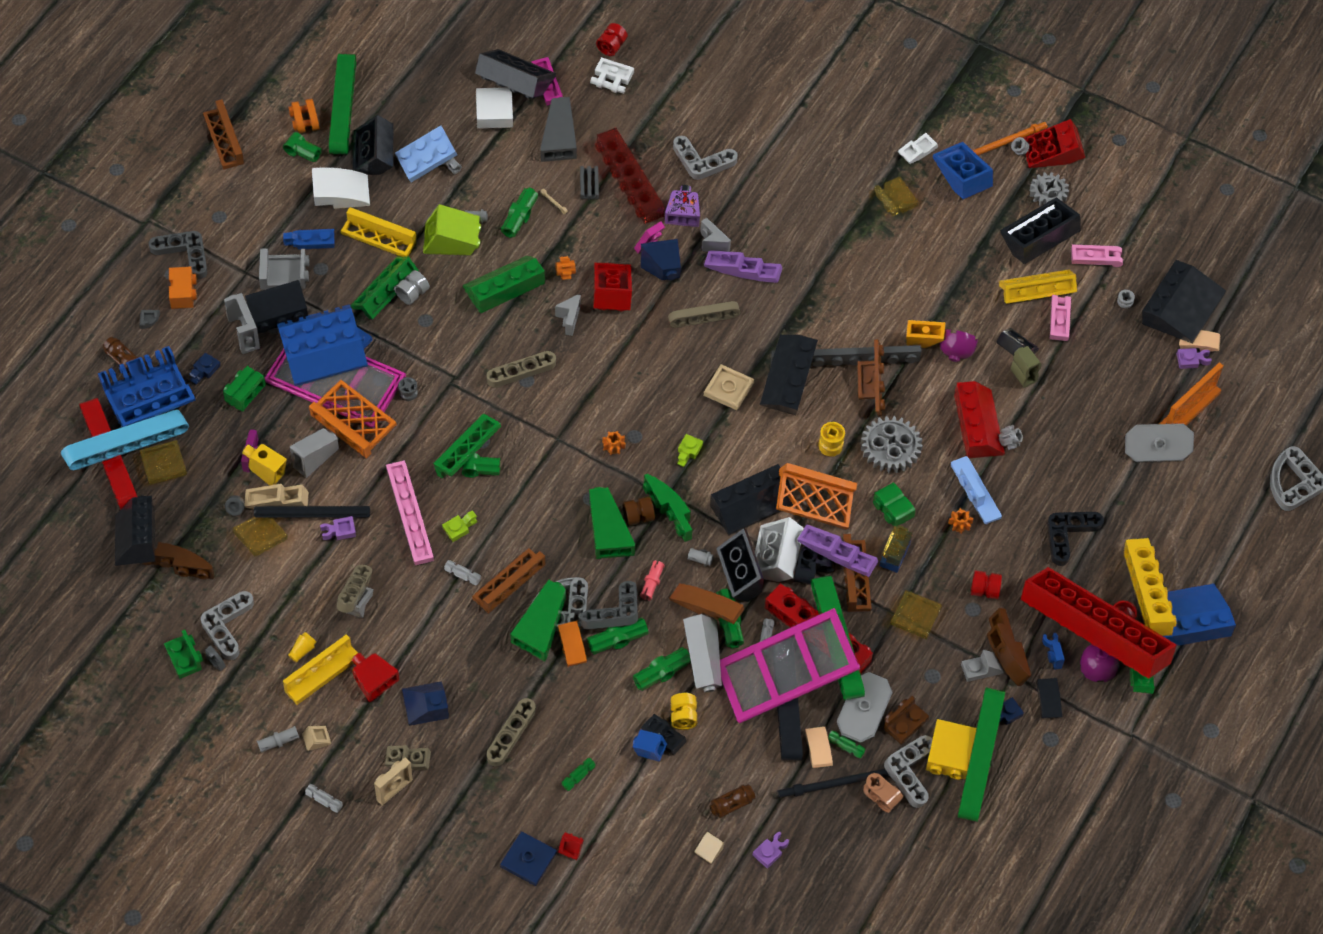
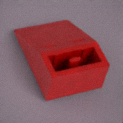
(1055, 146)

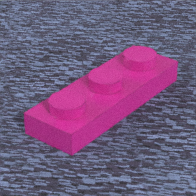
(553, 90)
(650, 235)

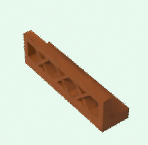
(228, 132)
(850, 578)
(512, 583)

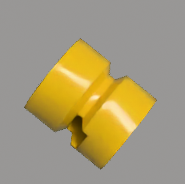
(831, 439)
(683, 711)

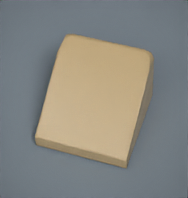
(316, 737)
(709, 847)

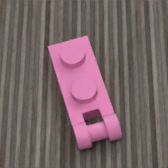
(1096, 255)
(1060, 318)

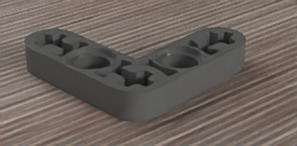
(185, 245)
(590, 620)

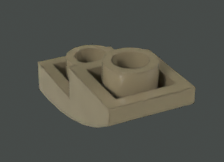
(418, 757)

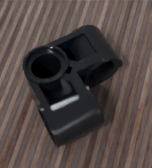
(807, 568)

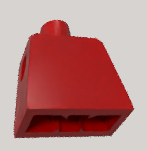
(373, 675)

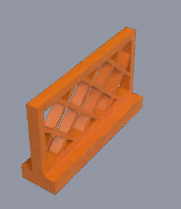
(1195, 399)
(339, 426)
(815, 480)

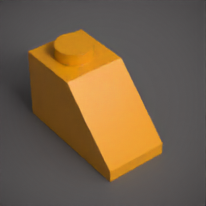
(924, 333)

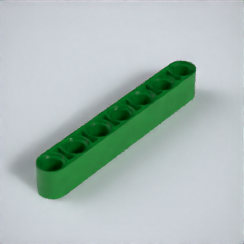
(342, 104)
(827, 599)
(981, 754)

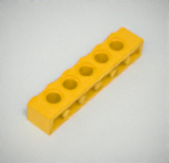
(1149, 586)

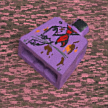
(683, 208)

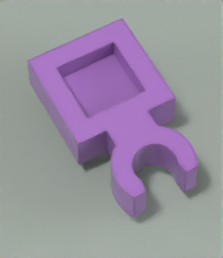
(1190, 358)
(342, 529)
(769, 851)

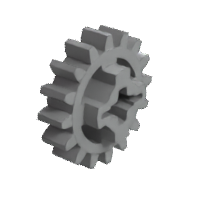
(1048, 188)

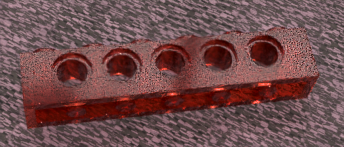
(629, 175)

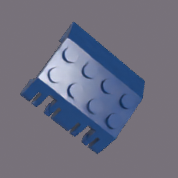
(322, 345)
(146, 390)

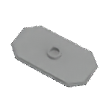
(1159, 442)
(862, 715)

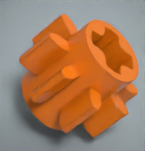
(565, 268)
(614, 442)
(960, 521)

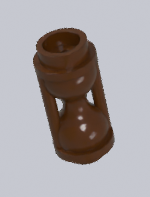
(115, 350)
(740, 797)

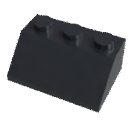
(373, 146)
(277, 305)
(741, 566)

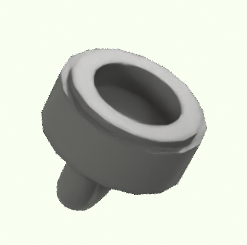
(234, 505)

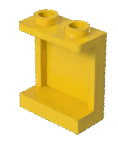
(951, 749)

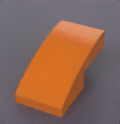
(572, 643)

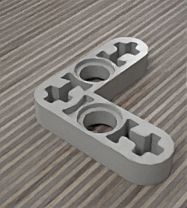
(698, 163)
(221, 619)
(904, 764)

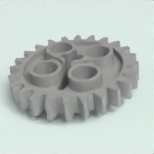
(891, 444)

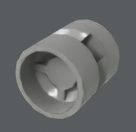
(410, 288)

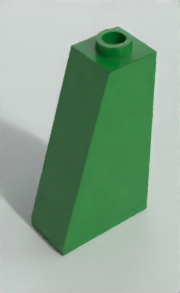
(608, 526)
(539, 623)

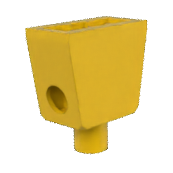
(265, 463)

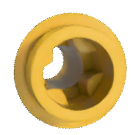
(302, 646)

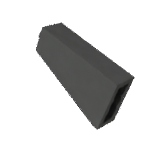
(559, 133)

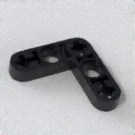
(1062, 529)

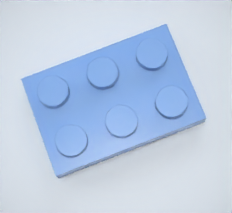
(426, 153)

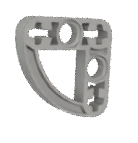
(1307, 479)
(572, 584)

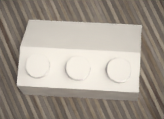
(778, 549)

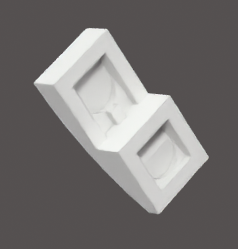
(919, 149)

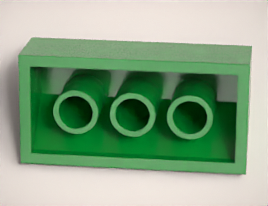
(505, 283)

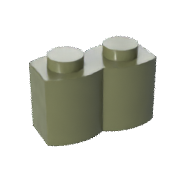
(1025, 366)

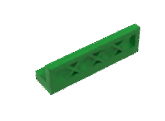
(382, 290)
(466, 446)

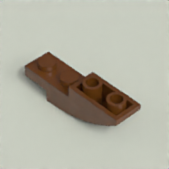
(182, 560)
(1008, 652)

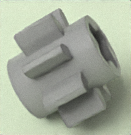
(1010, 437)

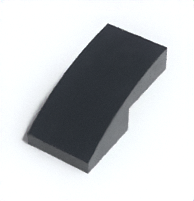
(1049, 698)
(659, 726)

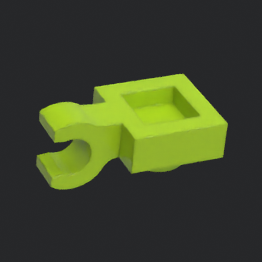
(688, 448)
(458, 527)

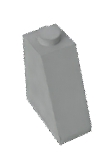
(313, 451)

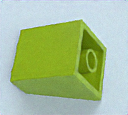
(451, 232)

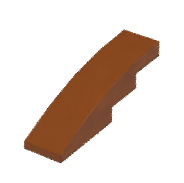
(707, 603)

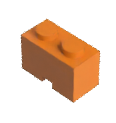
(182, 287)

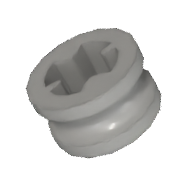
(1020, 141)
(1125, 293)

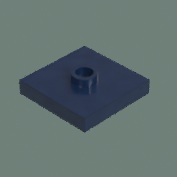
(528, 858)

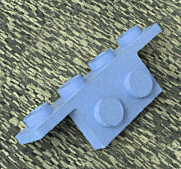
(976, 490)

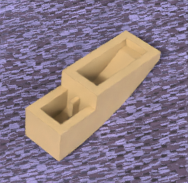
(276, 496)

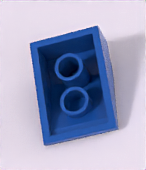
(964, 170)

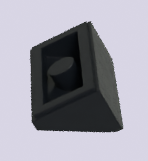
(1012, 340)

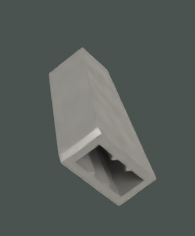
(704, 651)

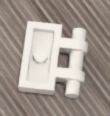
(614, 71)

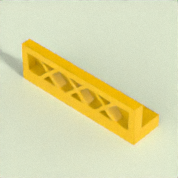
(381, 229)
(1038, 286)
(320, 670)

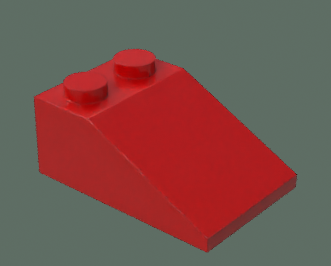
(612, 286)

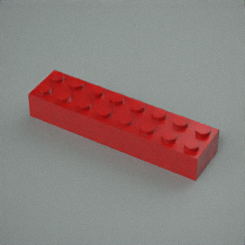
(1098, 622)

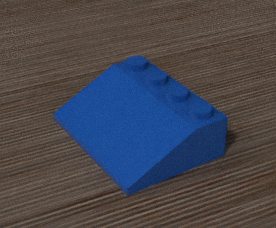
(1200, 615)

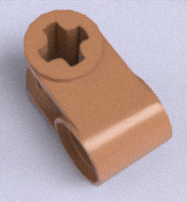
(883, 793)

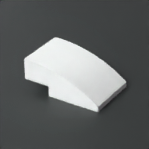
(494, 108)
(340, 188)

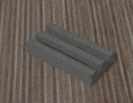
(589, 170)

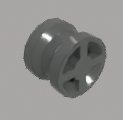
(408, 384)

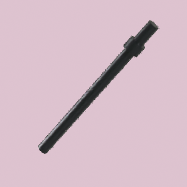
(799, 789)

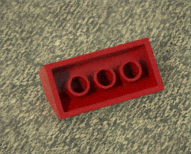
(978, 420)

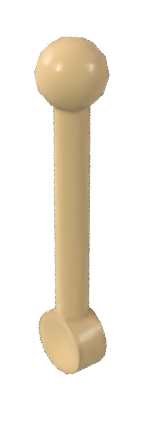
(543, 192)

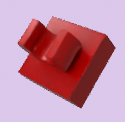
(570, 846)

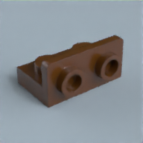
(905, 720)

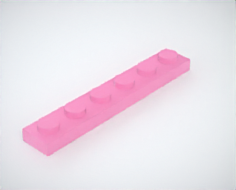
(409, 513)

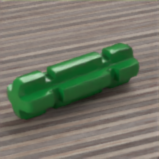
(846, 744)
(578, 774)

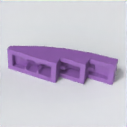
(744, 267)
(836, 550)

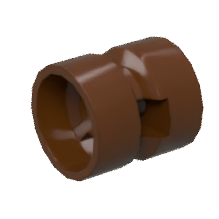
(638, 511)

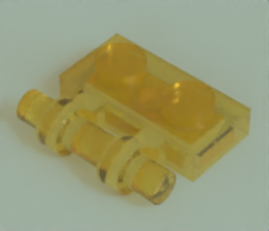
(900, 194)

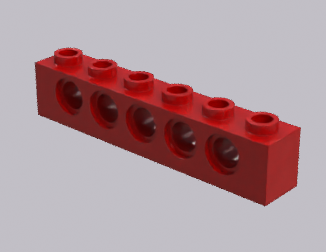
(791, 616)

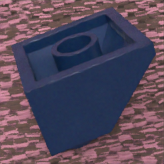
(661, 259)
(425, 703)

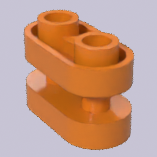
(296, 111)

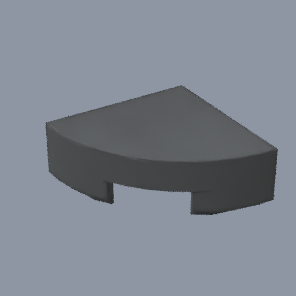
(148, 318)
(214, 658)

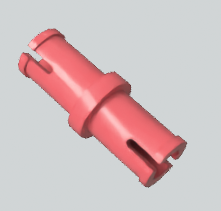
(652, 580)

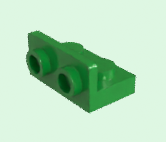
(183, 655)

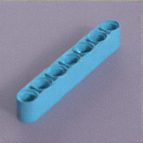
(124, 440)

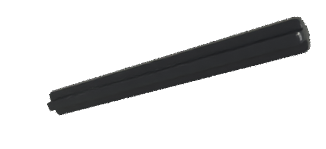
(310, 511)

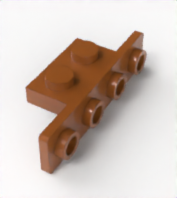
(869, 379)

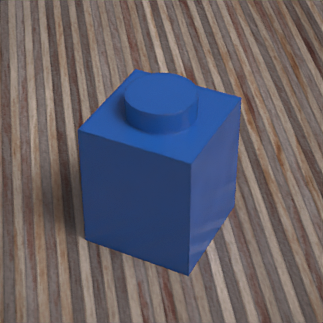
(649, 745)

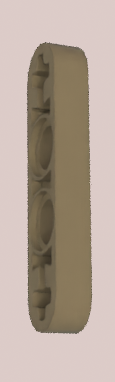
(704, 314)
(523, 372)
(352, 587)
(513, 733)

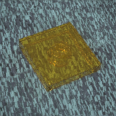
(163, 462)
(260, 534)
(916, 614)

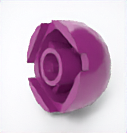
(958, 345)
(1098, 664)

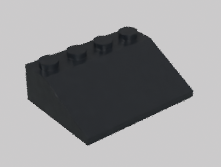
(1182, 302)

